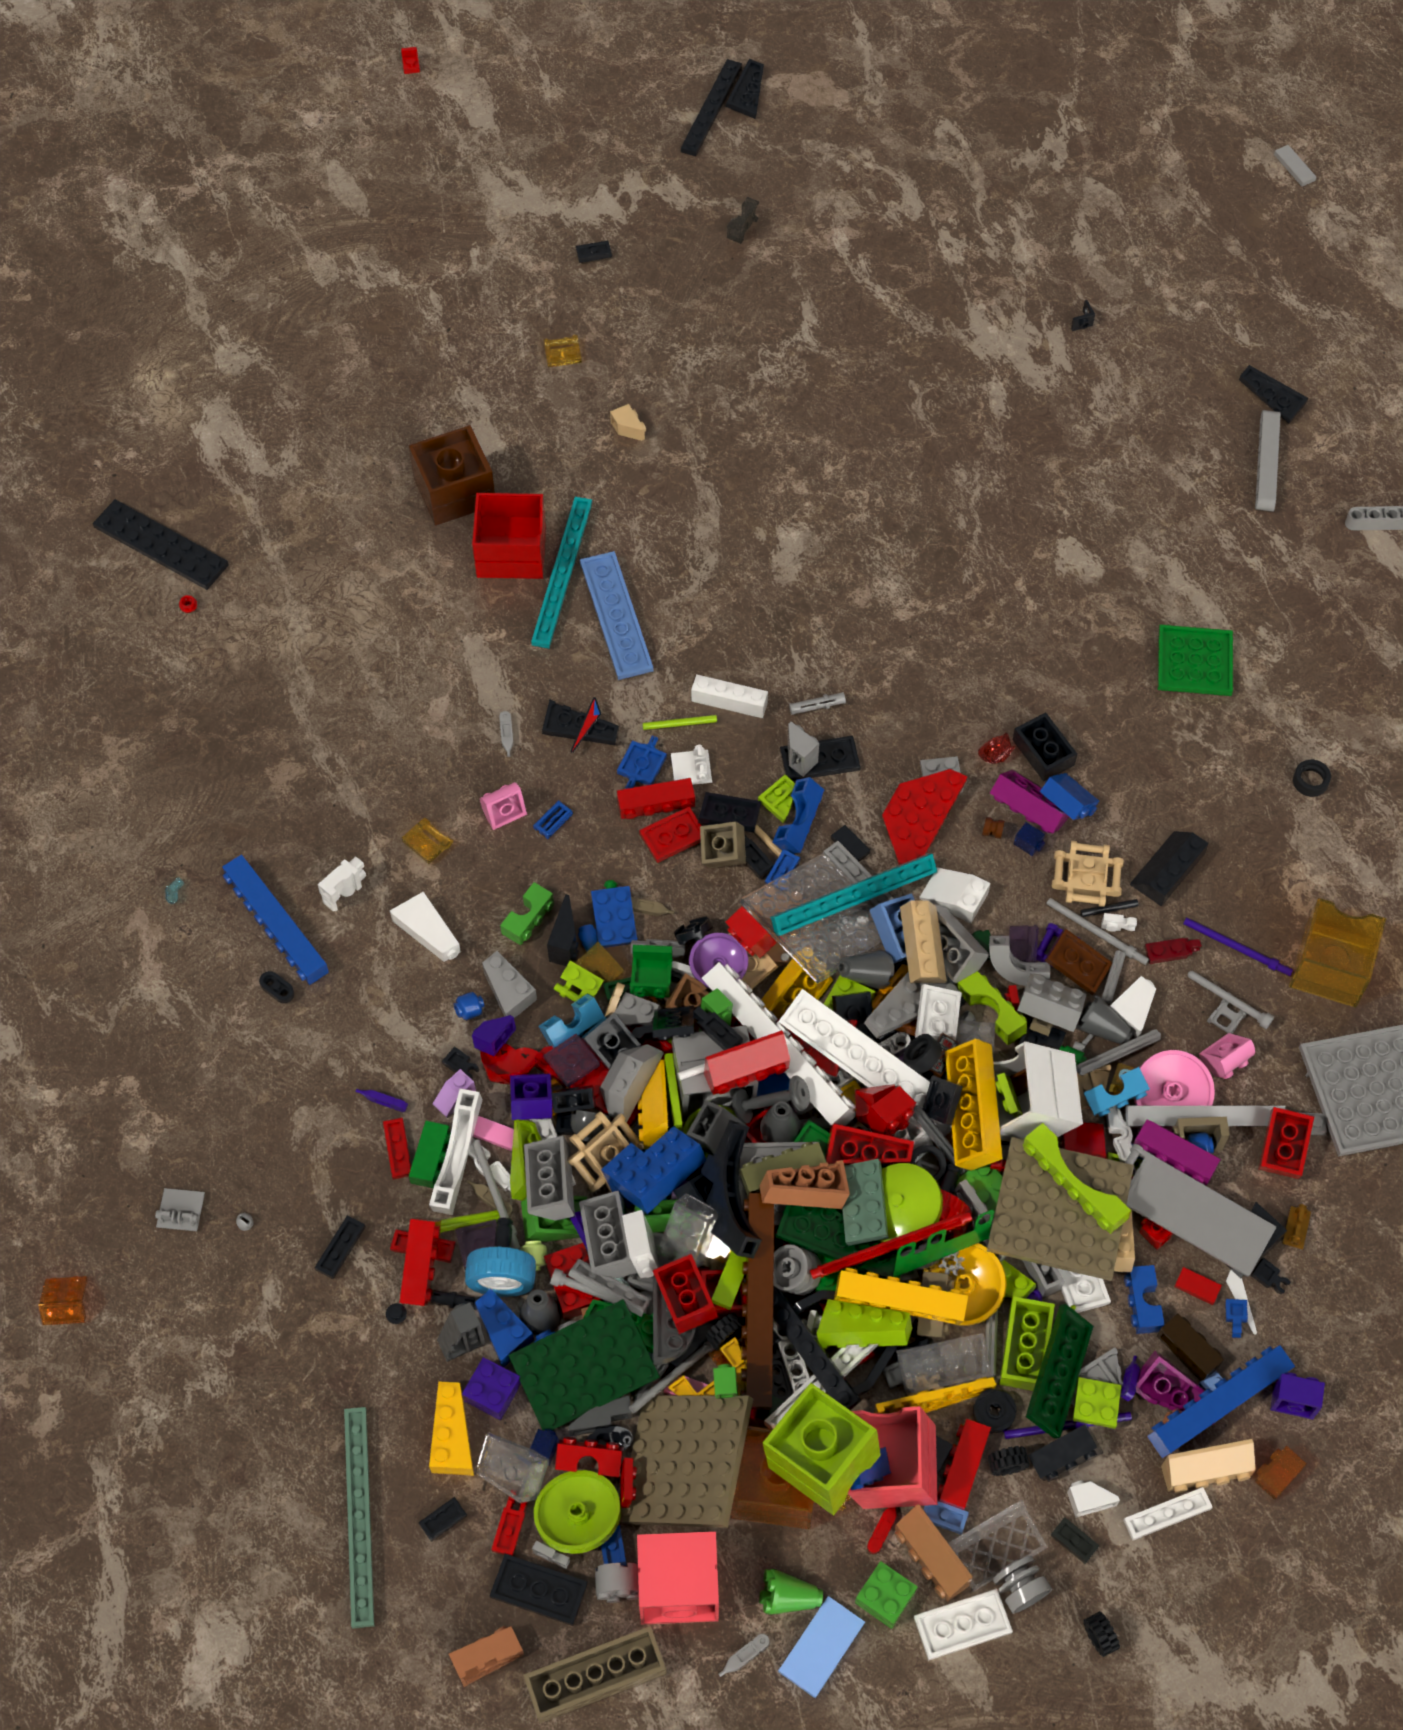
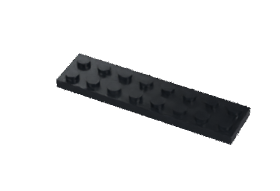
(160, 544)

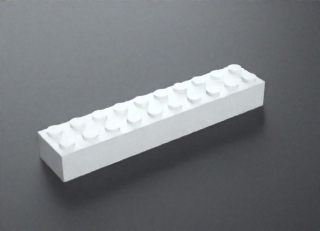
(762, 1022)

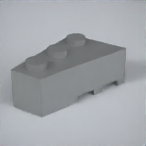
(508, 985)

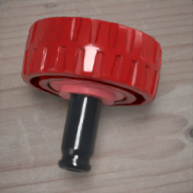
(952, 1204)

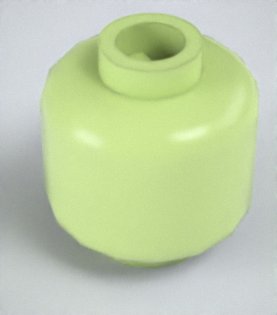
(537, 1250)

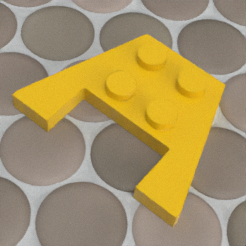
(733, 1354)

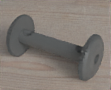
(797, 1092)

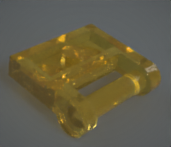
(563, 355)
(422, 844)

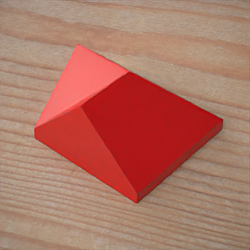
(867, 1097)

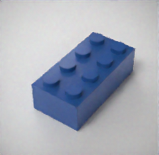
(660, 1169)

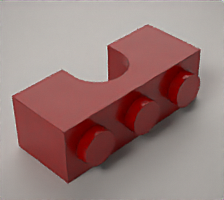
(571, 1451)

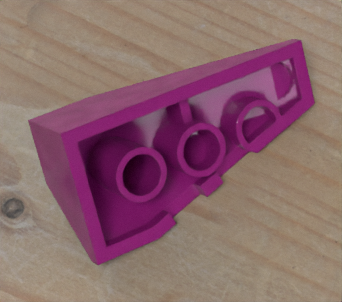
(1166, 1384)

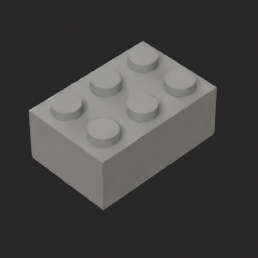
(1052, 1002)

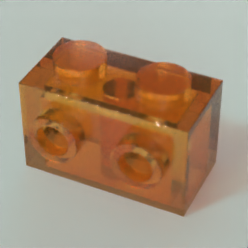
(1279, 1472)

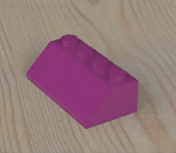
(1027, 799)
(1177, 1152)

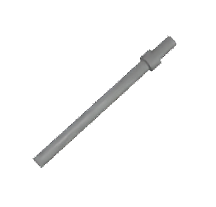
(1130, 951)
(494, 1189)
(706, 1348)

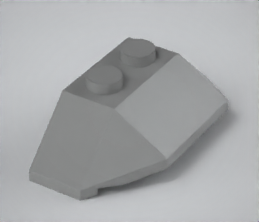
(628, 1079)

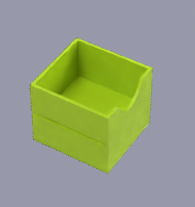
(821, 1448)

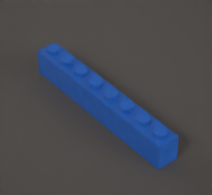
(275, 920)
(1220, 1401)

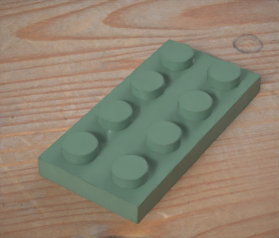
(865, 1207)

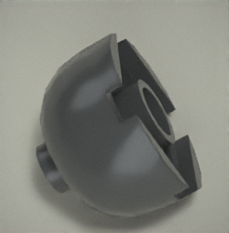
(581, 1119)

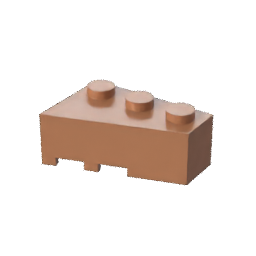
(486, 1655)

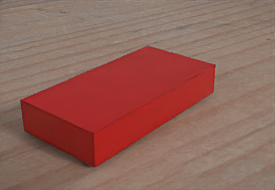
(1198, 1286)

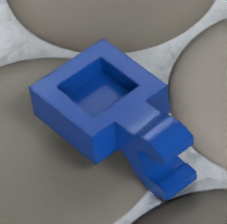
(1236, 1313)

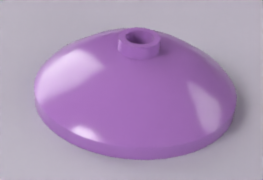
(715, 949)

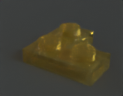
(599, 959)

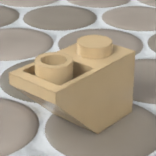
(627, 423)

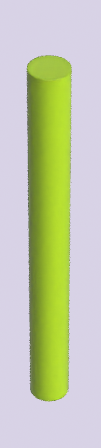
(679, 722)

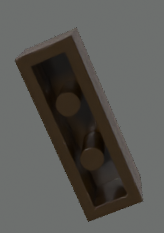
(1190, 1347)

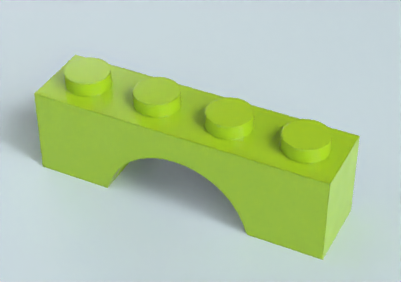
(1009, 1023)

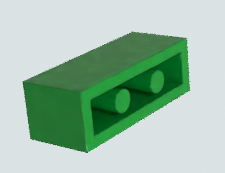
(430, 1154)

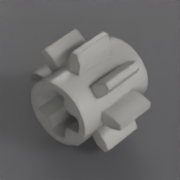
(952, 1268)

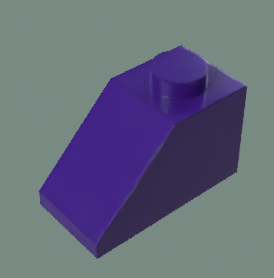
(493, 1034)

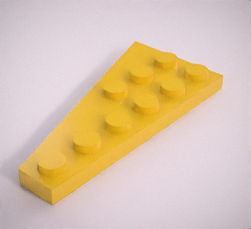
(939, 1398)

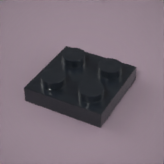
(942, 1100)

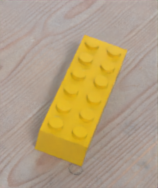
(976, 1118)
(905, 1297)

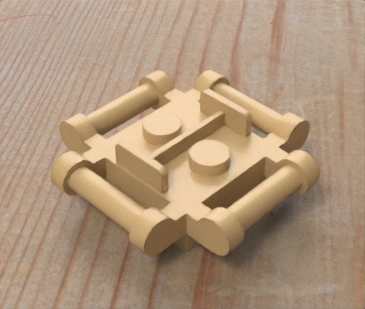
(1087, 874)
(601, 1148)

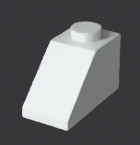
(1090, 1498)

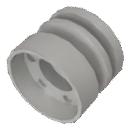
(1022, 1584)

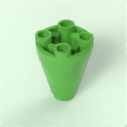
(787, 1593)

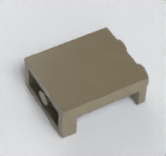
(1215, 1127)

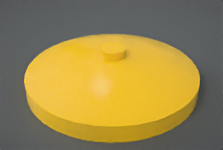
(981, 1281)

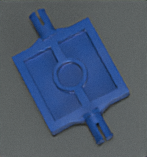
(641, 763)

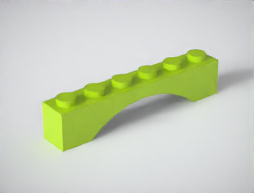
(1105, 1208)

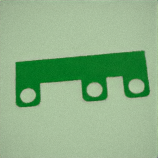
(942, 1249)

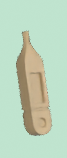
(614, 998)

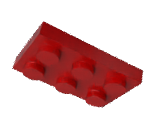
(672, 834)

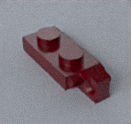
(1171, 949)

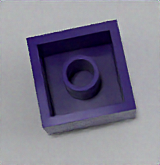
(531, 1096)
(491, 1388)
(1297, 1395)

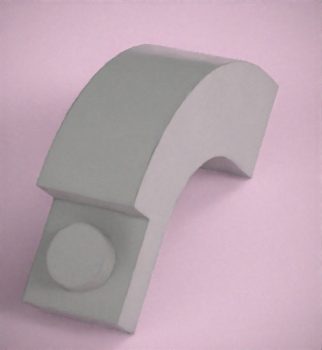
(1009, 966)

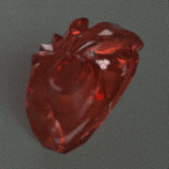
(996, 749)

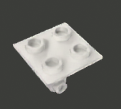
(692, 765)

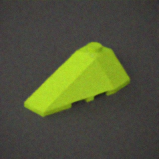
(524, 1133)

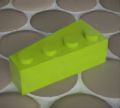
(862, 1325)

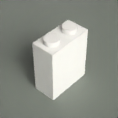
(640, 1243)

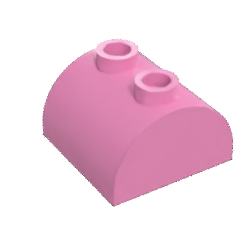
(503, 805)
(1227, 1054)

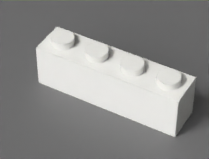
(729, 696)

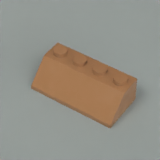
(933, 1554)

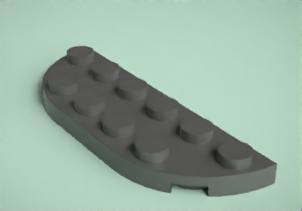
(666, 1340)

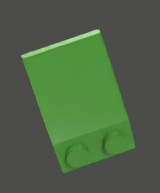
(547, 1230)

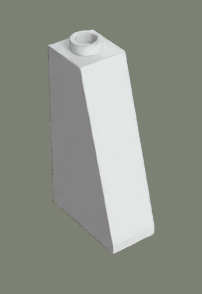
(426, 926)

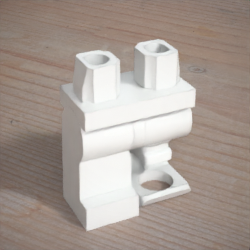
(342, 882)

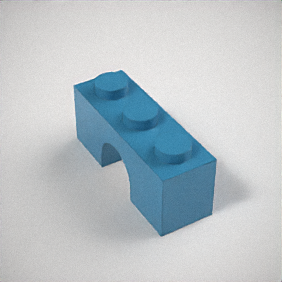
(586, 1015)
(1101, 1101)

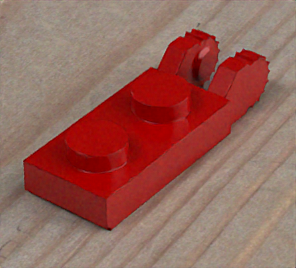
(509, 1528)

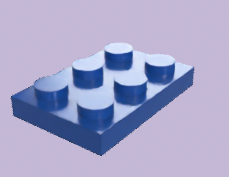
(614, 916)

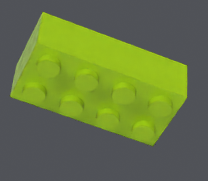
(1025, 1342)

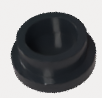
(396, 1313)

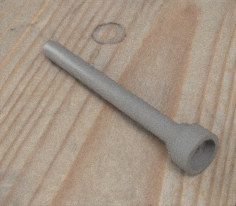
(1263, 1018)
(560, 1278)

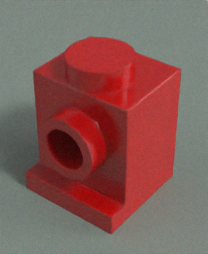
(1154, 1237)

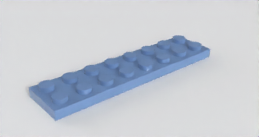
(616, 615)

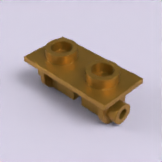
(1297, 1226)

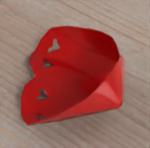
(511, 1063)

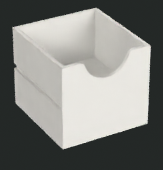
(1050, 1096)

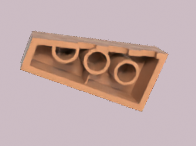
(808, 1186)

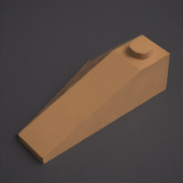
(687, 993)

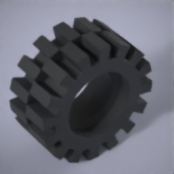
(724, 1331)
(1008, 1461)
(1101, 1634)

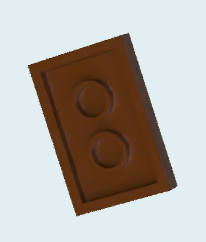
(1078, 961)

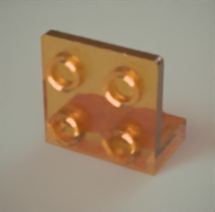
(63, 1300)

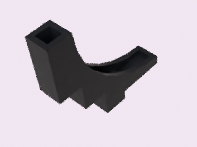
(723, 1170)

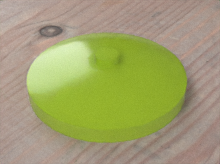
(910, 1199)
(577, 1511)

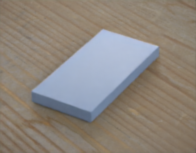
(821, 1647)

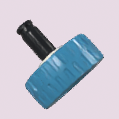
(500, 1267)

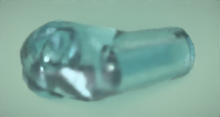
(171, 891)

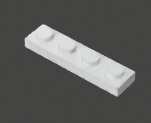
(1167, 1513)

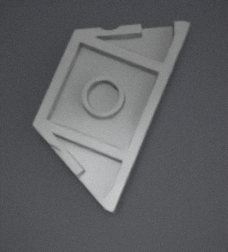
(1102, 1369)

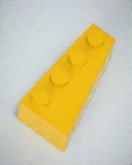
(450, 1435)

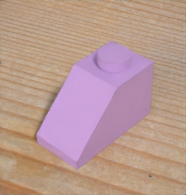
(447, 1097)

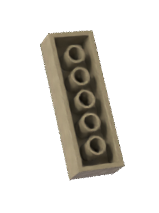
(595, 1674)

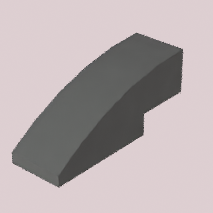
(601, 1416)

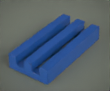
(543, 831)

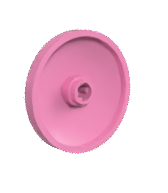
(1176, 1080)

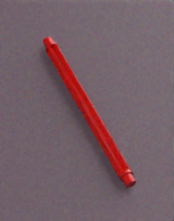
(890, 1245)

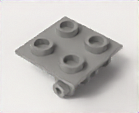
(180, 1209)

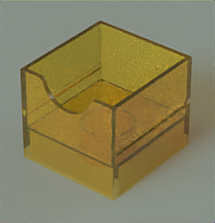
(1337, 954)

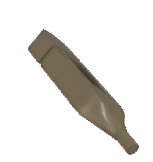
(649, 907)
(485, 1195)

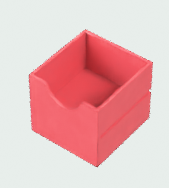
(911, 1457)
(678, 1578)

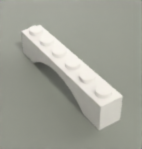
(462, 1132)

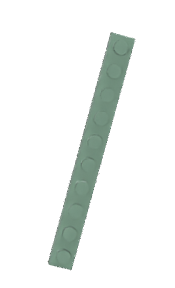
(359, 1518)

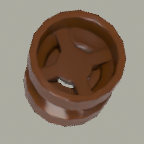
(994, 828)

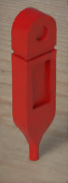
(882, 1530)

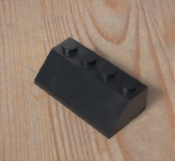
(1170, 866)

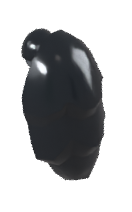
(612, 1433)

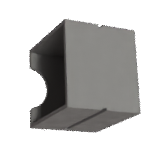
(693, 1091)

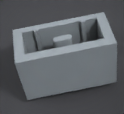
(802, 749)

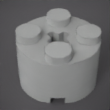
(617, 1582)

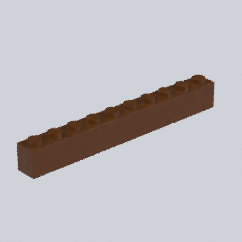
(758, 1306)

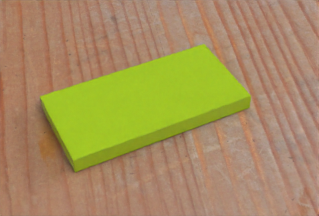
(672, 1092)

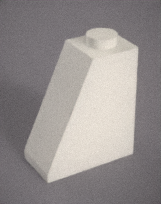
(1135, 1004)

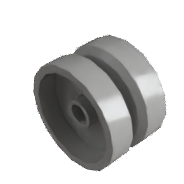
(793, 1269)

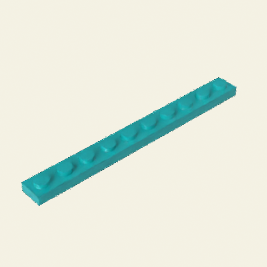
(561, 572)
(853, 894)

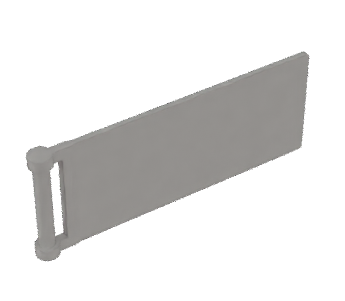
(1197, 1213)

